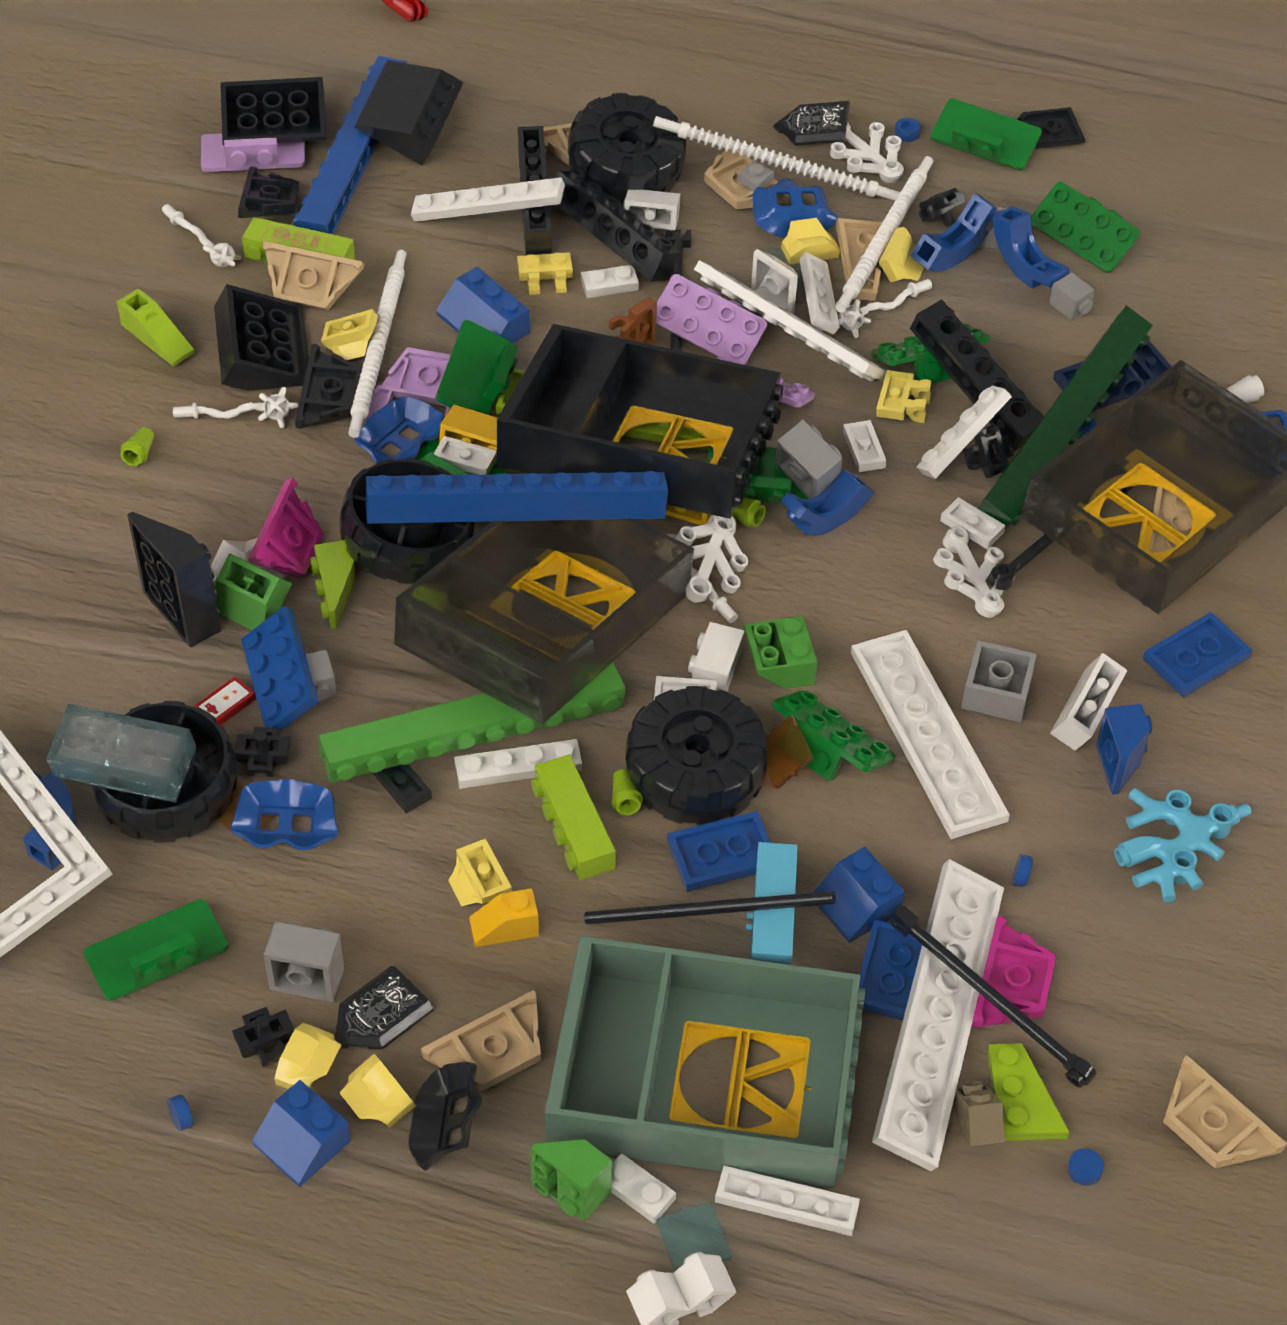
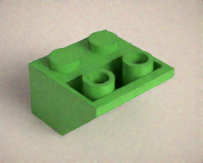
(249, 592)
(783, 651)
(572, 1175)

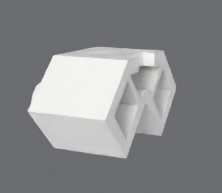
(696, 1286)

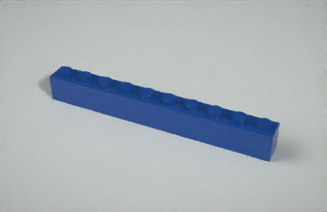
(343, 166)
(515, 497)

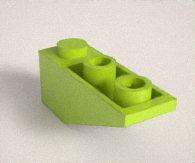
(152, 326)
(335, 579)

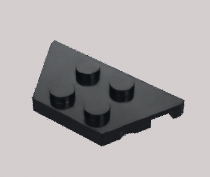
(267, 195)
(327, 389)

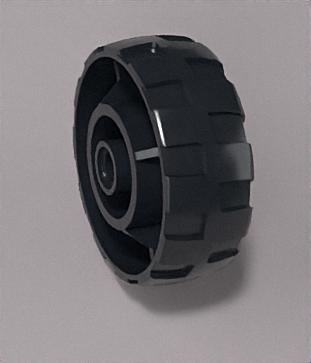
(622, 149)
(397, 549)
(697, 755)
(204, 791)

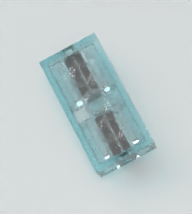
(121, 752)

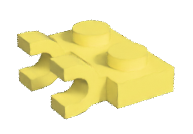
(544, 267)
(895, 396)

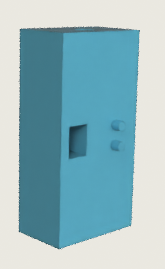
(774, 927)

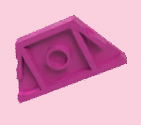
(287, 535)
(1018, 972)

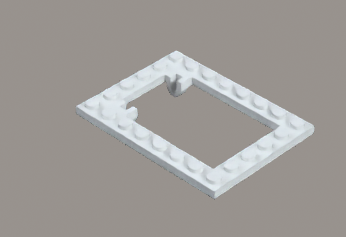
(82, 865)

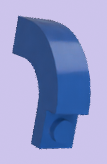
(959, 241)
(1021, 252)
(830, 508)
(34, 843)

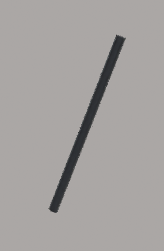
(710, 907)

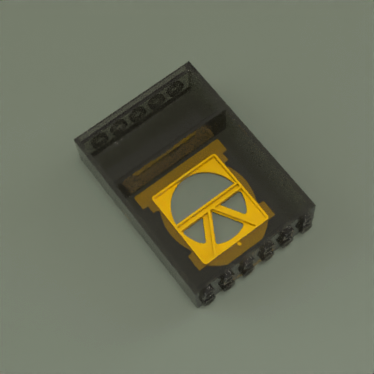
(1172, 436)
(519, 651)

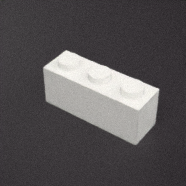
(1088, 702)

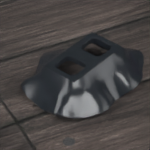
(434, 1110)

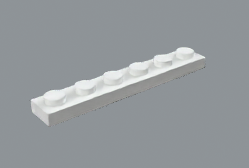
(488, 199)

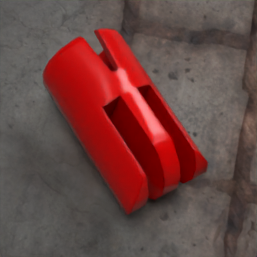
(408, 9)

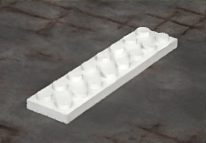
(791, 323)
(929, 734)

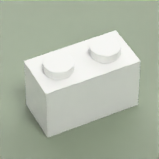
(654, 207)
(717, 654)

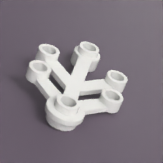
(889, 169)
(721, 530)
(987, 601)

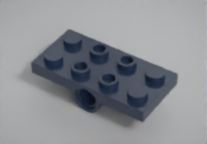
(1144, 370)

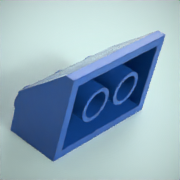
(486, 303)

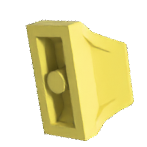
(809, 237)
(897, 260)
(350, 334)
(477, 874)
(306, 1056)
(376, 1093)

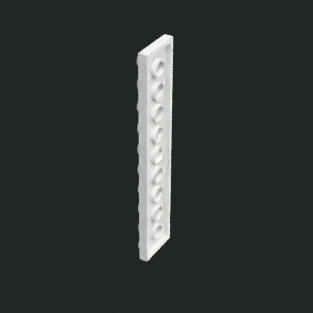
(937, 1020)

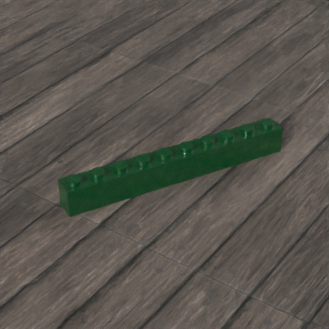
(1068, 413)

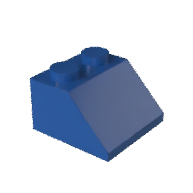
(1122, 743)
(862, 894)
(301, 1133)

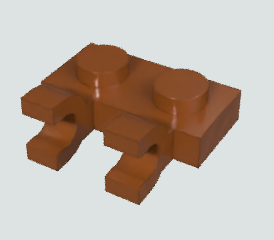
(639, 324)

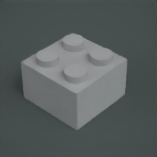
(808, 459)
(998, 681)
(304, 961)

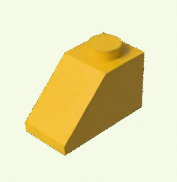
(506, 919)

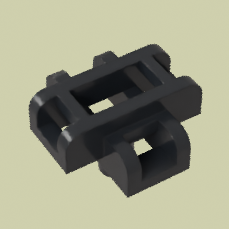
(941, 205)
(985, 452)
(259, 747)
(268, 1034)

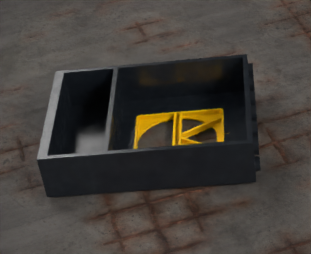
(597, 386)

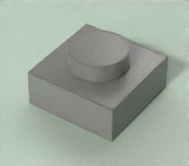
(755, 176)

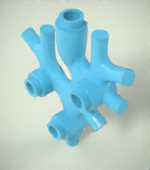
(1177, 853)

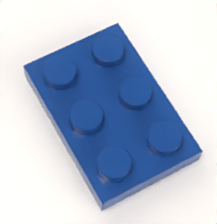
(1197, 654)
(717, 850)
(888, 970)

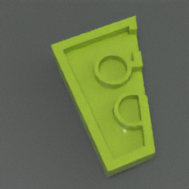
(1024, 1098)

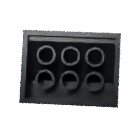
(409, 108)
(274, 109)
(260, 340)
(176, 577)

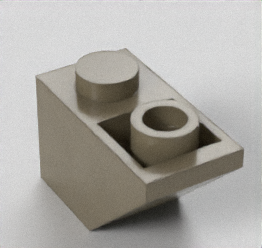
(979, 1114)

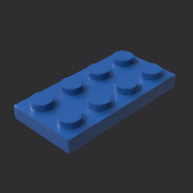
(279, 670)

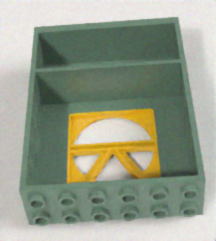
(647, 1007)

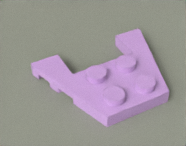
(413, 375)

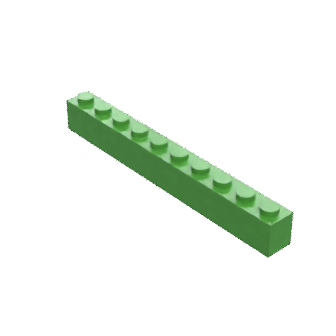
(451, 728)

